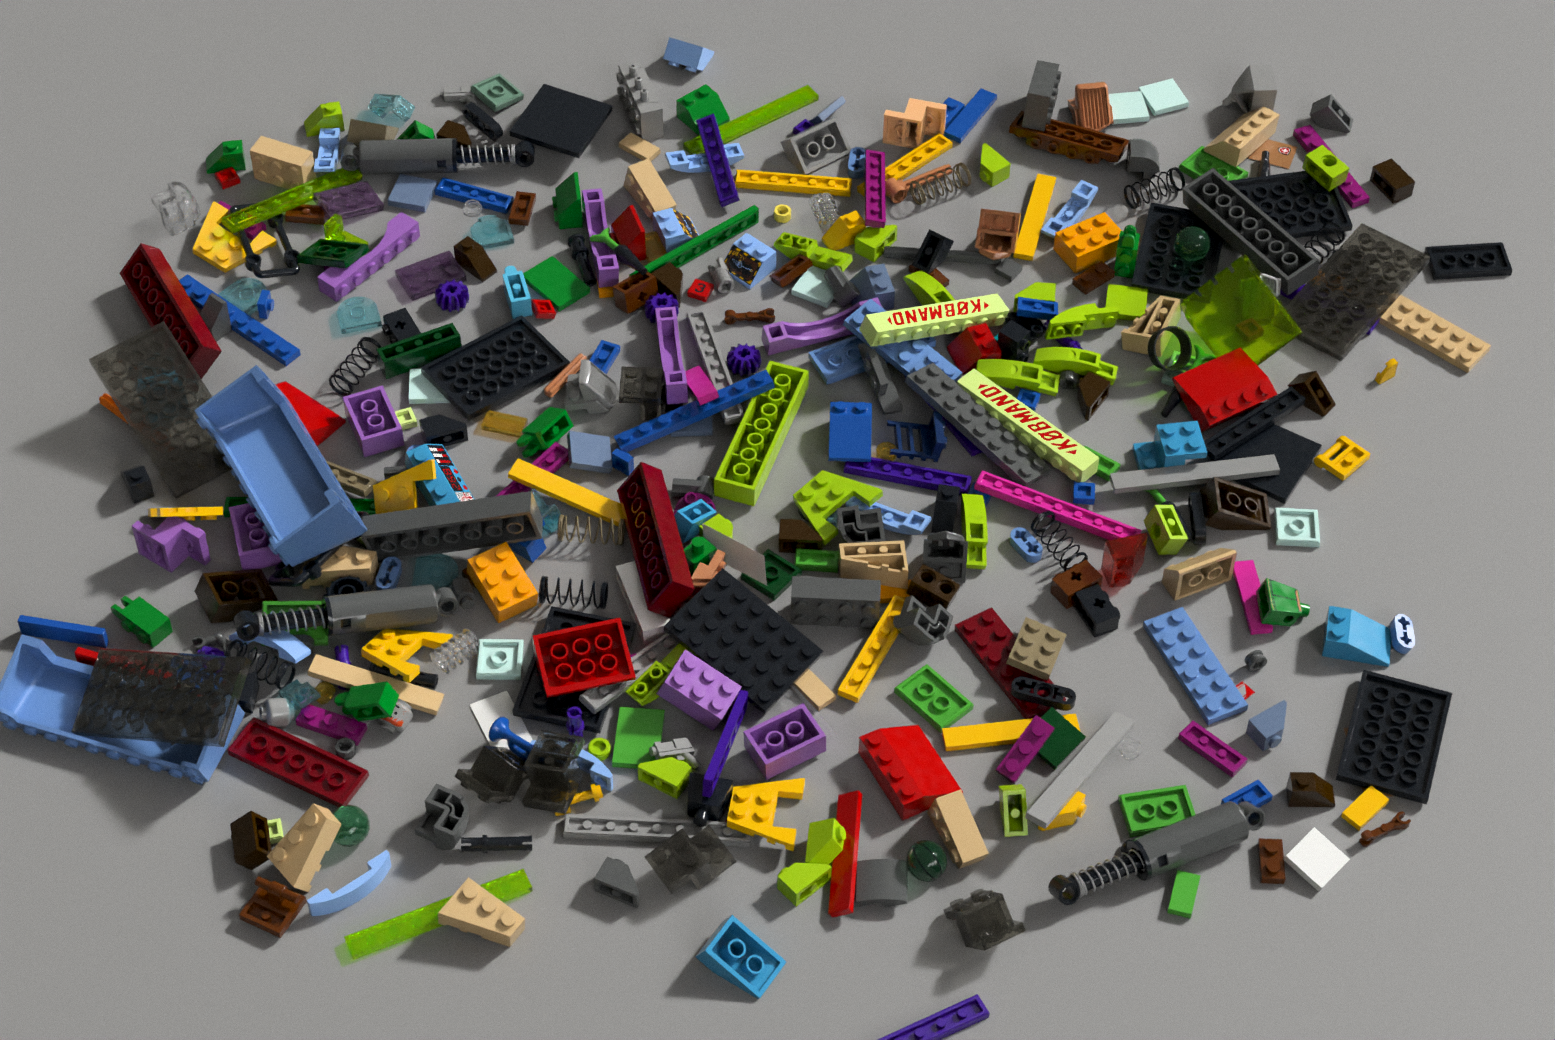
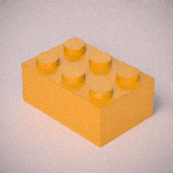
(1087, 242)
(502, 582)

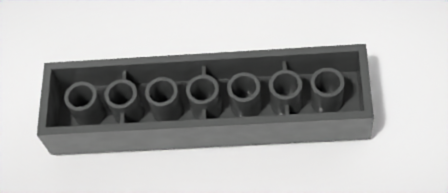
(1250, 230)
(453, 526)

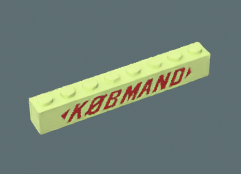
(933, 319)
(1031, 428)

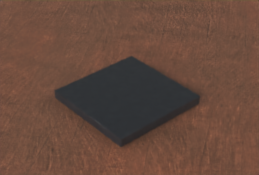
(561, 120)
(1292, 454)

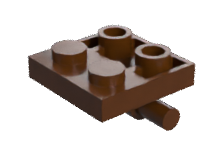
(272, 907)

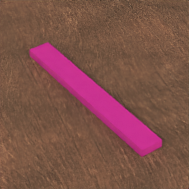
(1063, 511)

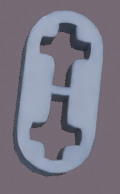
(853, 162)
(1028, 543)
(384, 574)
(1402, 628)

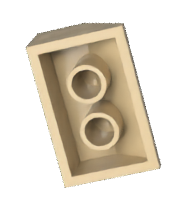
(1199, 573)

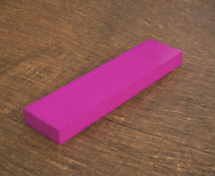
(700, 385)
(1247, 585)

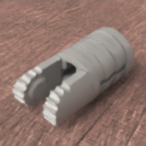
(722, 277)

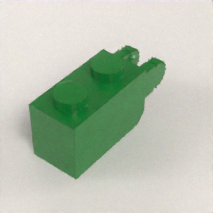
(544, 431)
(368, 701)

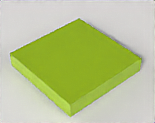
(1128, 300)

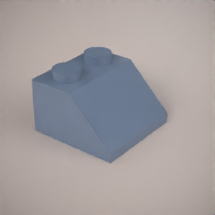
(873, 283)

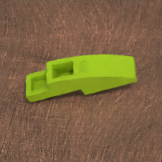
(821, 257)
(927, 288)
(1080, 318)
(1078, 360)
(1018, 373)
(974, 530)
(648, 684)

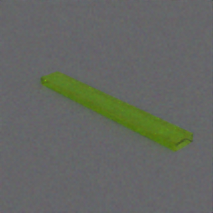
(758, 118)
(288, 200)
(426, 917)

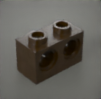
(932, 587)

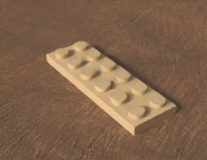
(1434, 333)

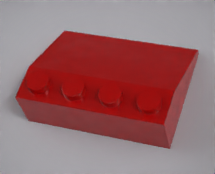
(1223, 388)
(316, 417)
(583, 657)
(906, 768)

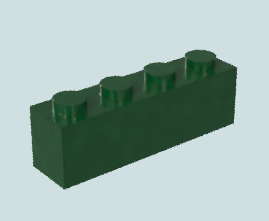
(417, 350)

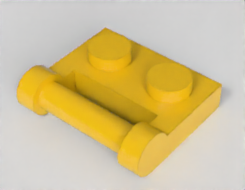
(1344, 463)

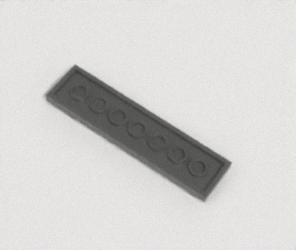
(978, 425)

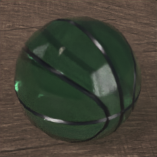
(926, 860)

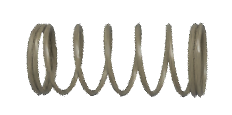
(957, 172)
(562, 528)

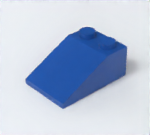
(850, 431)

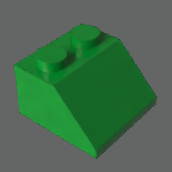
(700, 104)
(568, 203)

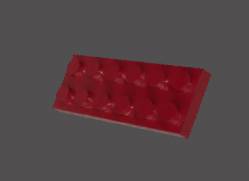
(992, 644)
(298, 763)

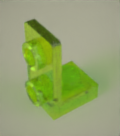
(335, 231)

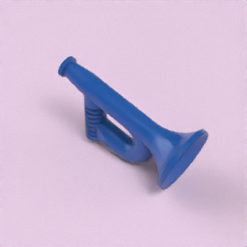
(500, 730)

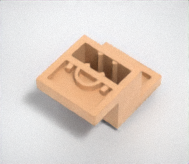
(918, 120)

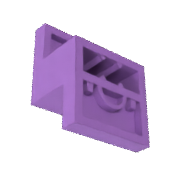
(171, 542)

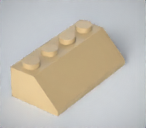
(1244, 136)

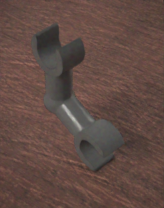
(216, 638)

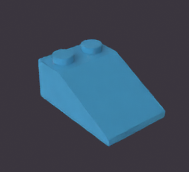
(1355, 638)
(741, 957)

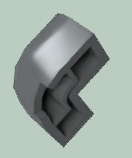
(1143, 158)
(861, 525)
(923, 624)
(444, 818)

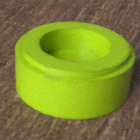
(599, 748)

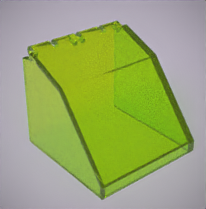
(1240, 313)

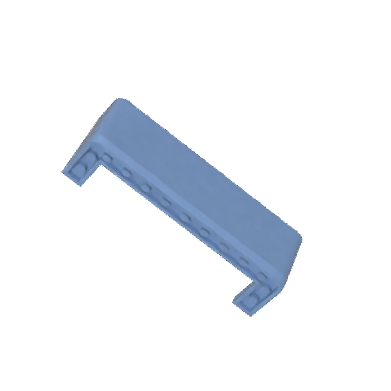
(279, 468)
(44, 698)

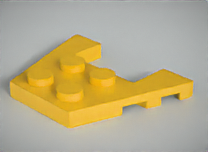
(222, 247)
(399, 491)
(187, 513)
(396, 646)
(754, 809)

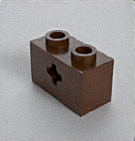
(634, 291)
(1073, 580)

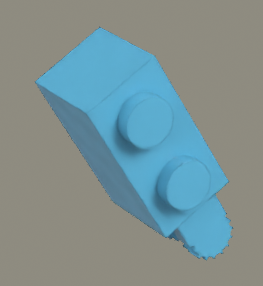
(516, 292)

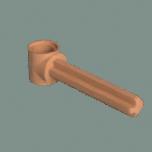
(897, 189)

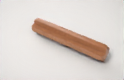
(561, 379)

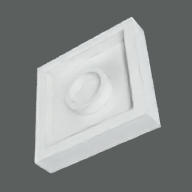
(1316, 859)

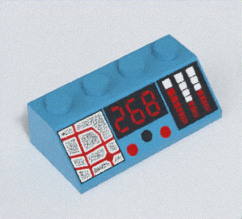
(448, 485)

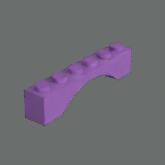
(595, 220)
(400, 233)
(788, 336)
(670, 354)

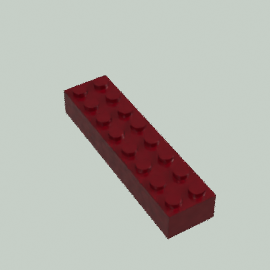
(164, 299)
(655, 540)

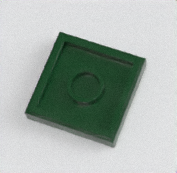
(778, 575)
(1062, 740)

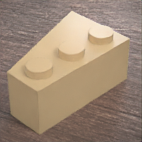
(648, 188)
(1160, 314)
(875, 561)
(345, 563)
(958, 829)
(304, 846)
(483, 914)

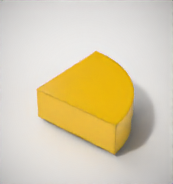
(1388, 372)

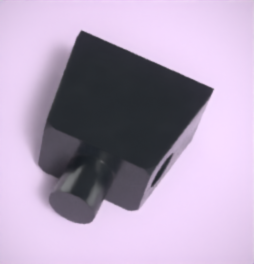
(707, 808)

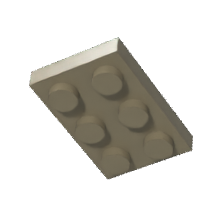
(1036, 648)

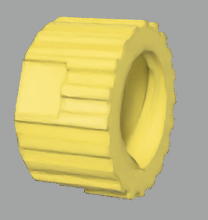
(782, 213)

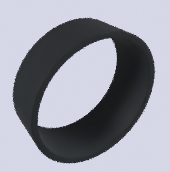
(1185, 348)

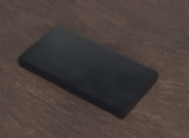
(1468, 261)

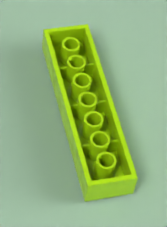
(761, 435)

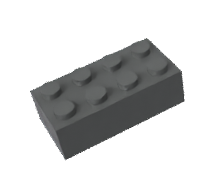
(1041, 95)
(835, 602)

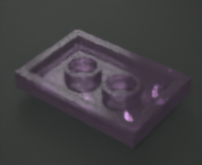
(348, 201)
(426, 275)

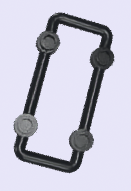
(253, 261)
(310, 570)

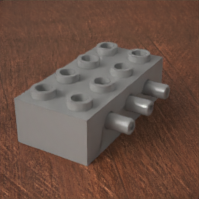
(640, 100)

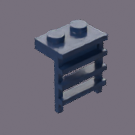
(930, 438)

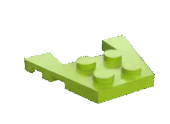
(825, 494)

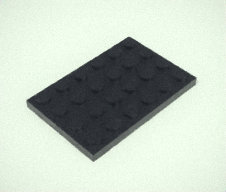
(1296, 202)
(1158, 263)
(495, 367)
(743, 640)
(532, 697)
(1394, 736)

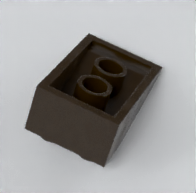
(1234, 506)
(232, 592)

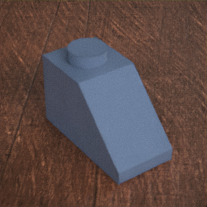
(1268, 726)

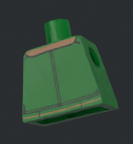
(1279, 604)

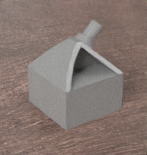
(1254, 89)

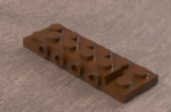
(1072, 141)

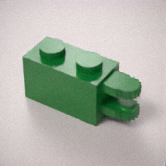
(1127, 252)
(143, 620)

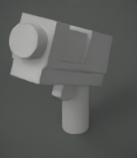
(457, 94)
(678, 749)

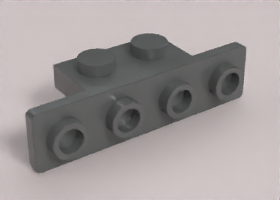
(880, 380)

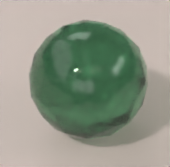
(1192, 243)
(354, 825)

